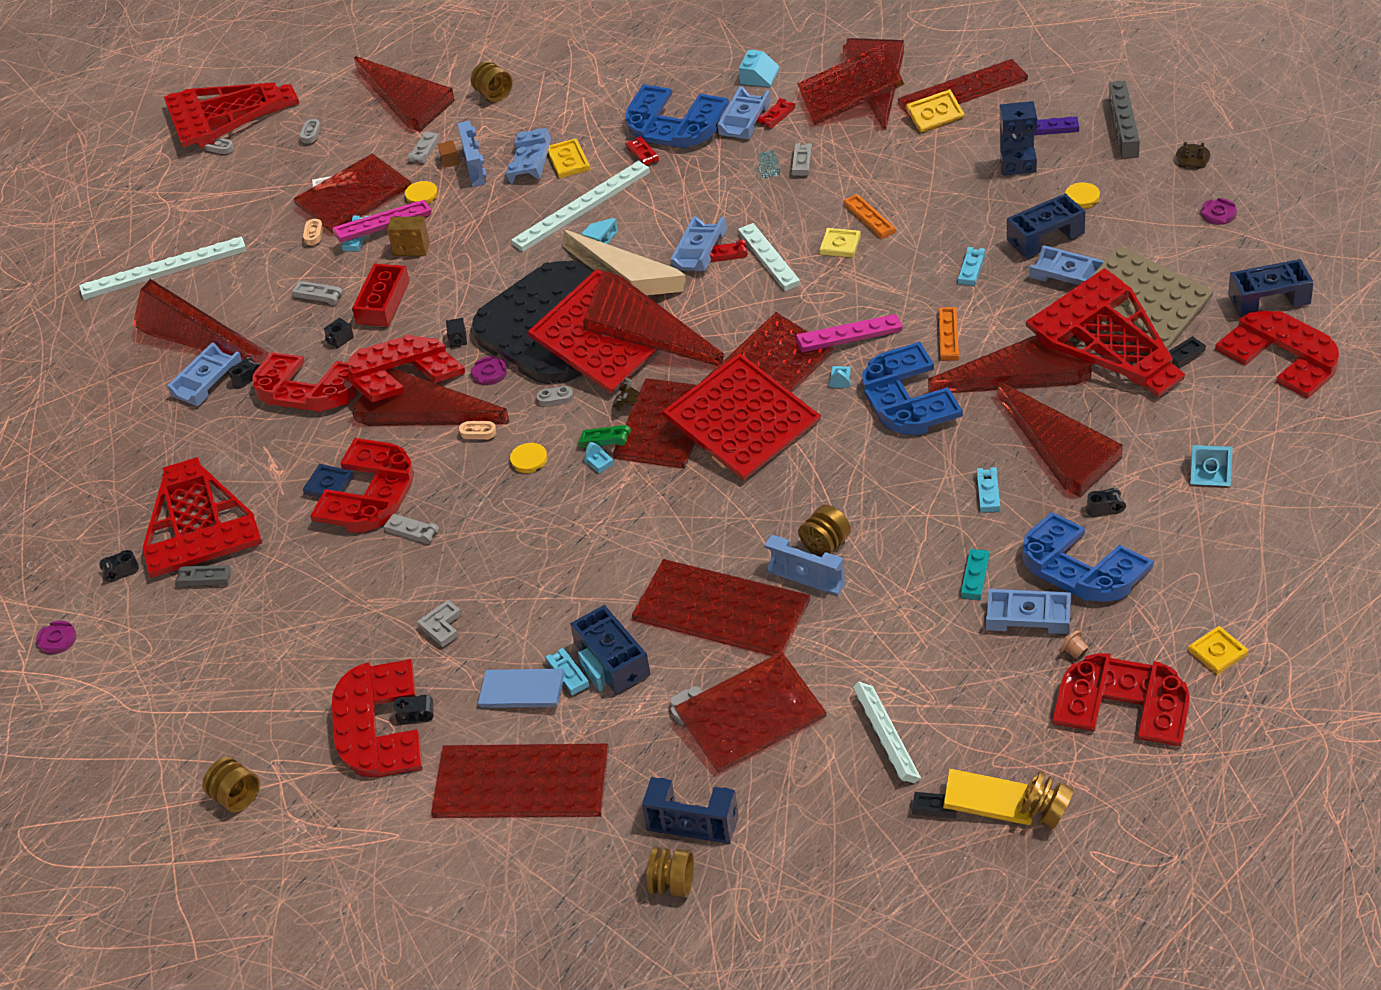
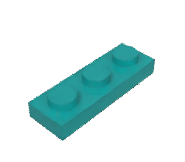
(975, 574)

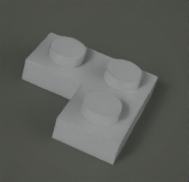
(437, 623)

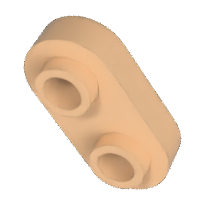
(313, 232)
(477, 430)

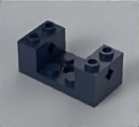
(1017, 150)
(1028, 226)
(1251, 284)
(613, 646)
(692, 821)

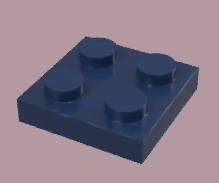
(327, 478)

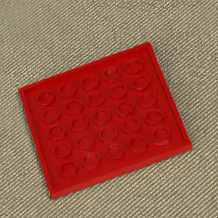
(592, 354)
(741, 416)

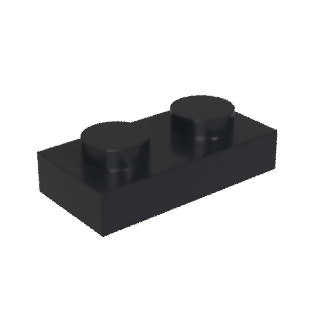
(1186, 351)
(931, 805)

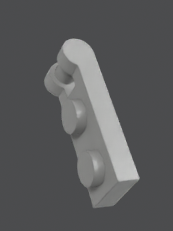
(424, 147)
(802, 159)
(317, 292)
(411, 529)

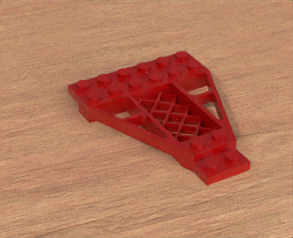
(195, 122)
(1096, 302)
(202, 542)

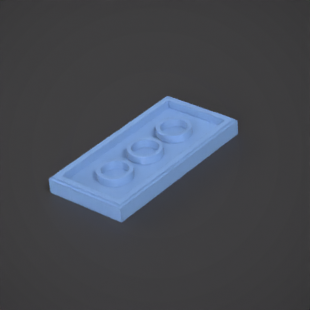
(521, 688)

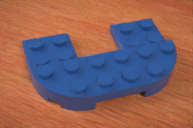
(694, 128)
(892, 401)
(1105, 581)

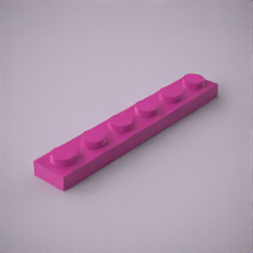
(379, 221)
(848, 333)

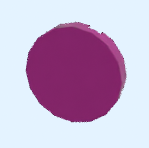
(1219, 211)
(489, 371)
(56, 637)

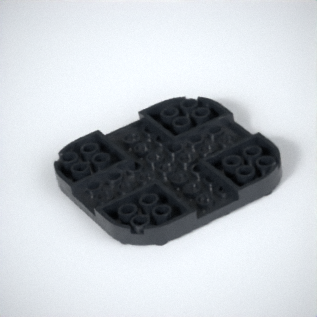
(505, 320)

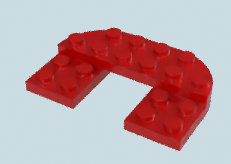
(1315, 349)
(369, 364)
(274, 388)
(383, 496)
(1154, 686)
(356, 723)

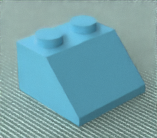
(757, 69)
(1211, 465)

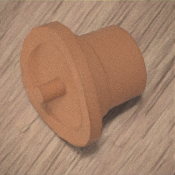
(1074, 645)

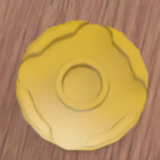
(421, 191)
(1084, 194)
(528, 457)

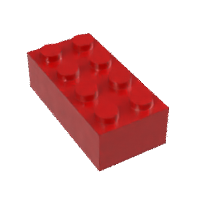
(380, 295)

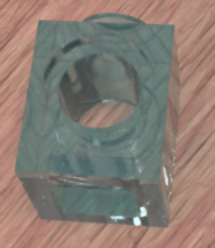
(769, 164)

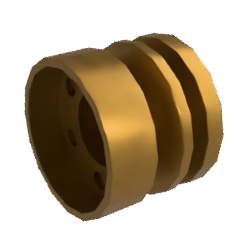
(491, 81)
(824, 530)
(231, 784)
(1046, 800)
(667, 871)

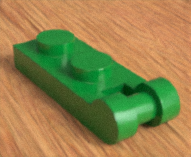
(605, 436)

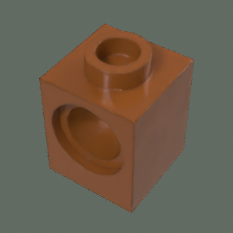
(448, 154)

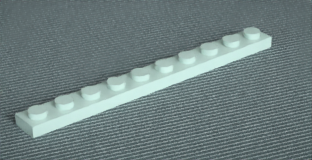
(580, 206)
(162, 268)

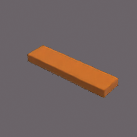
(869, 216)
(948, 334)

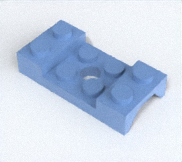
(742, 114)
(470, 149)
(530, 153)
(696, 245)
(1056, 264)
(192, 384)
(806, 568)
(1049, 610)

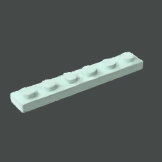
(769, 257)
(887, 733)

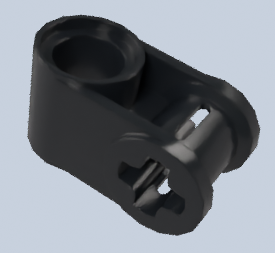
(243, 372)
(1104, 501)
(120, 565)
(416, 709)

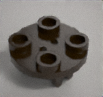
(1193, 155)
(628, 394)

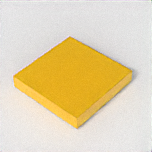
(1218, 650)

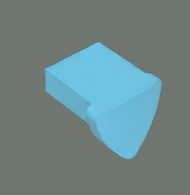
(840, 377)
(597, 458)

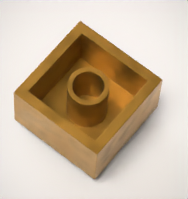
(408, 236)

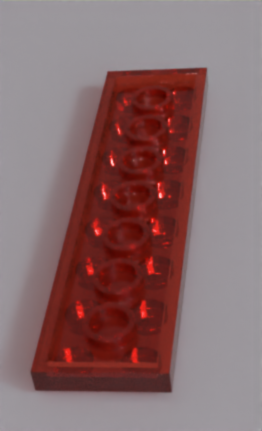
(973, 84)

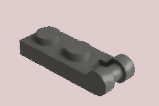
(203, 575)

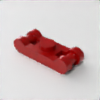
(776, 113)
(642, 150)
(729, 251)

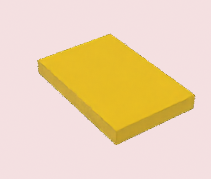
(935, 111)
(568, 158)

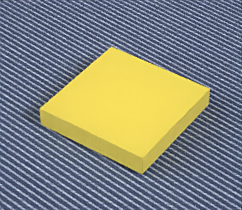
(840, 242)

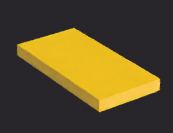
(985, 796)

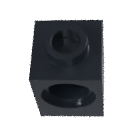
(456, 332)
(338, 333)

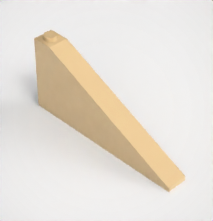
(641, 272)

